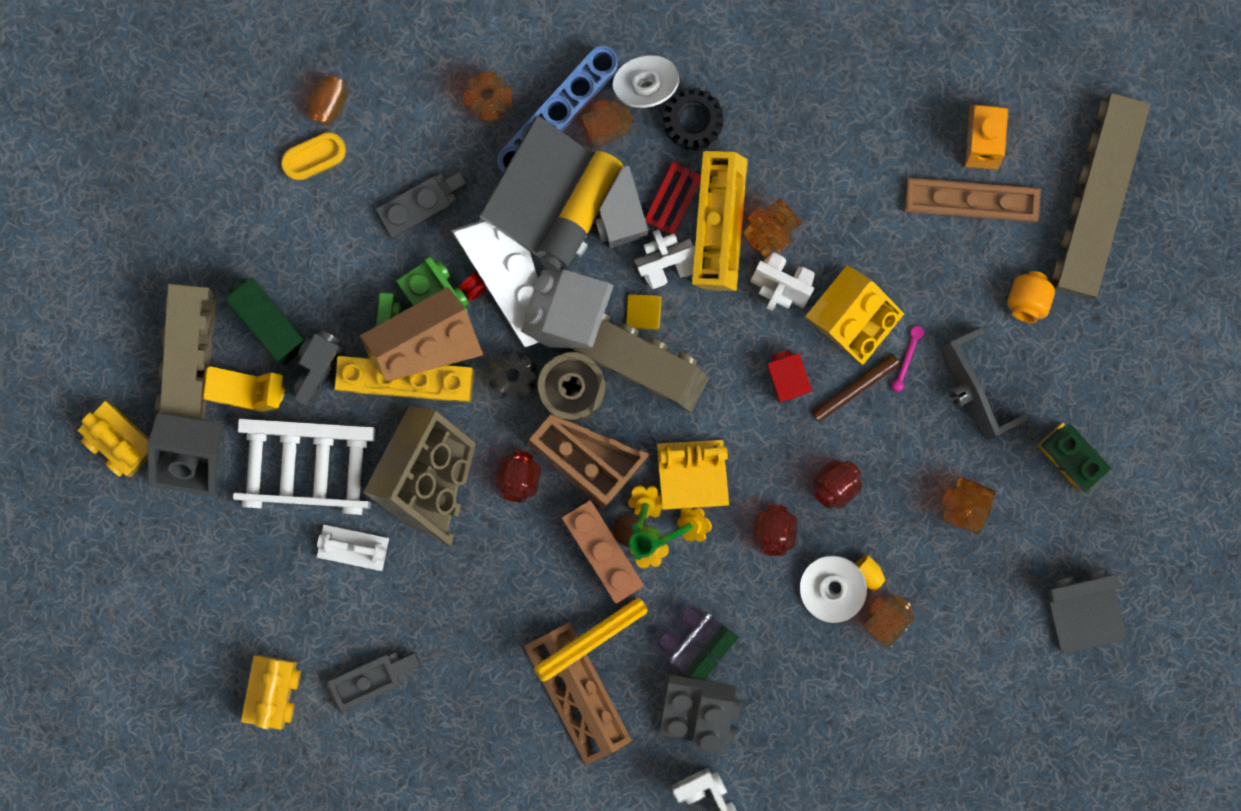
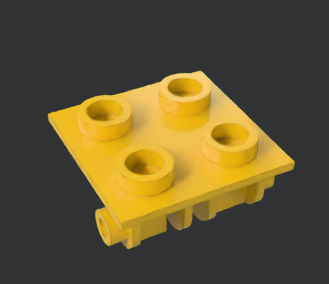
(693, 474)

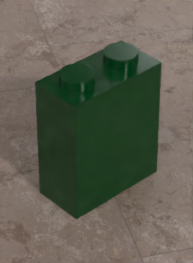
(266, 319)

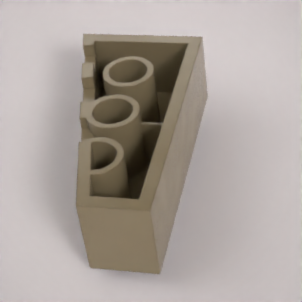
(186, 350)

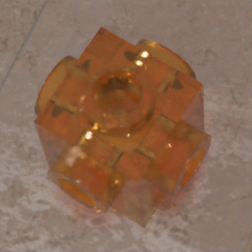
(488, 109)
(771, 227)
(967, 504)

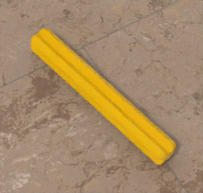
(590, 639)

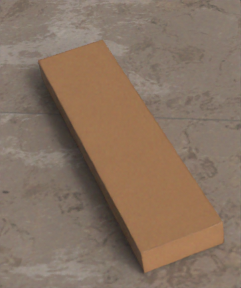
(972, 200)

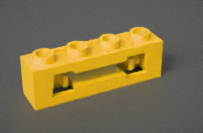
(719, 221)
(441, 383)

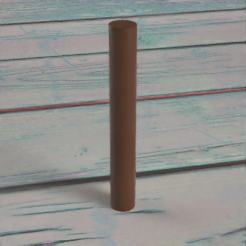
(856, 388)

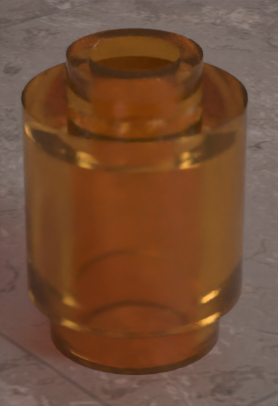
(327, 100)

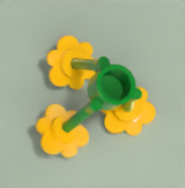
(647, 543)

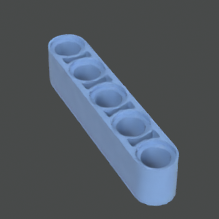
(563, 96)

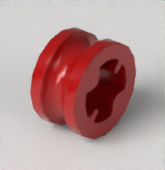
(473, 287)

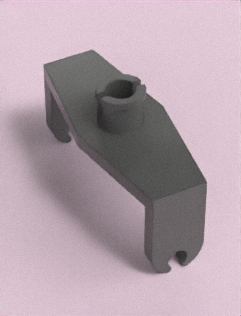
(971, 390)

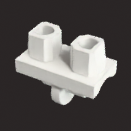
(652, 265)
(780, 286)

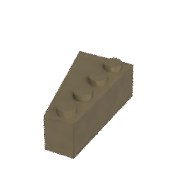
(647, 363)

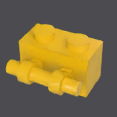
(115, 438)
(270, 692)

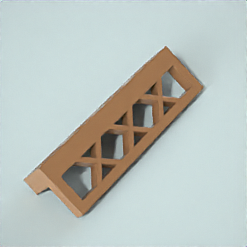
(584, 692)

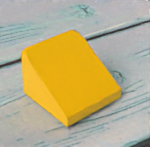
(644, 312)

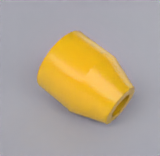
(871, 571)

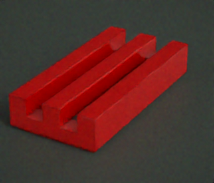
(685, 173)

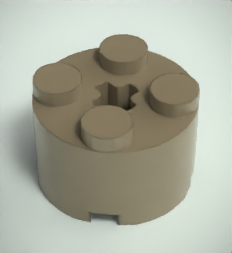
(563, 369)

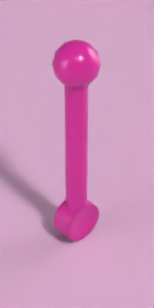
(916, 332)

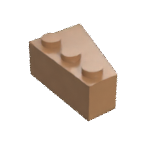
(422, 338)
(586, 459)

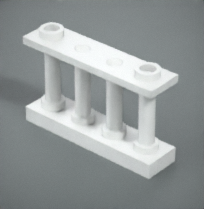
(323, 438)

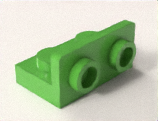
(426, 281)

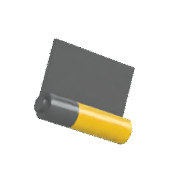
(550, 194)

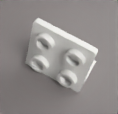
(693, 789)

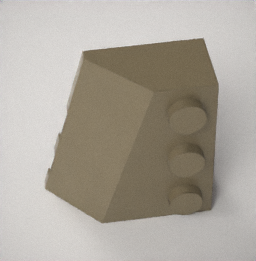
(423, 472)

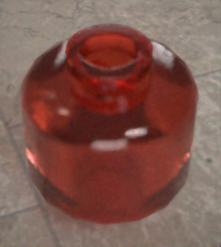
(517, 477)
(837, 484)
(775, 530)

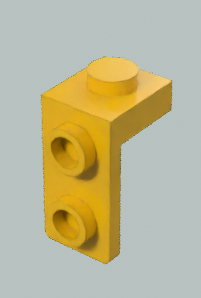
(243, 390)

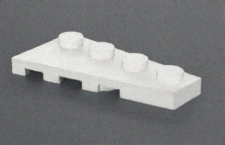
(504, 269)

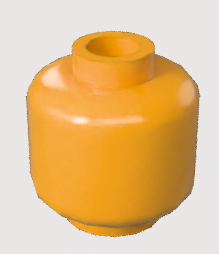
(1031, 297)

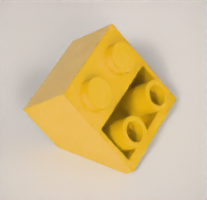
(855, 314)

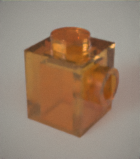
(607, 122)
(889, 619)

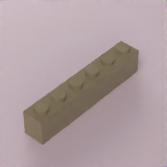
(1101, 196)

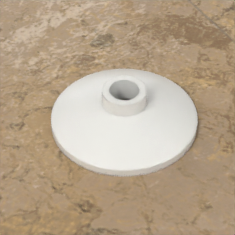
(646, 81)
(820, 598)

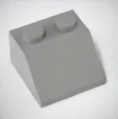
(622, 213)
(566, 309)

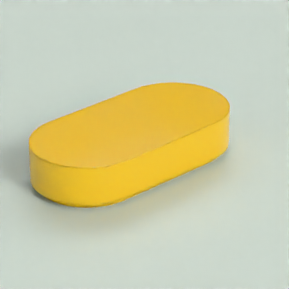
(313, 156)

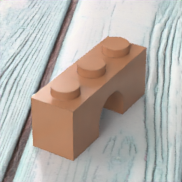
(603, 551)

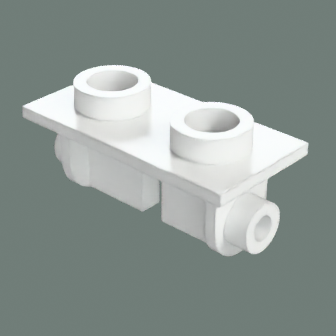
(352, 547)

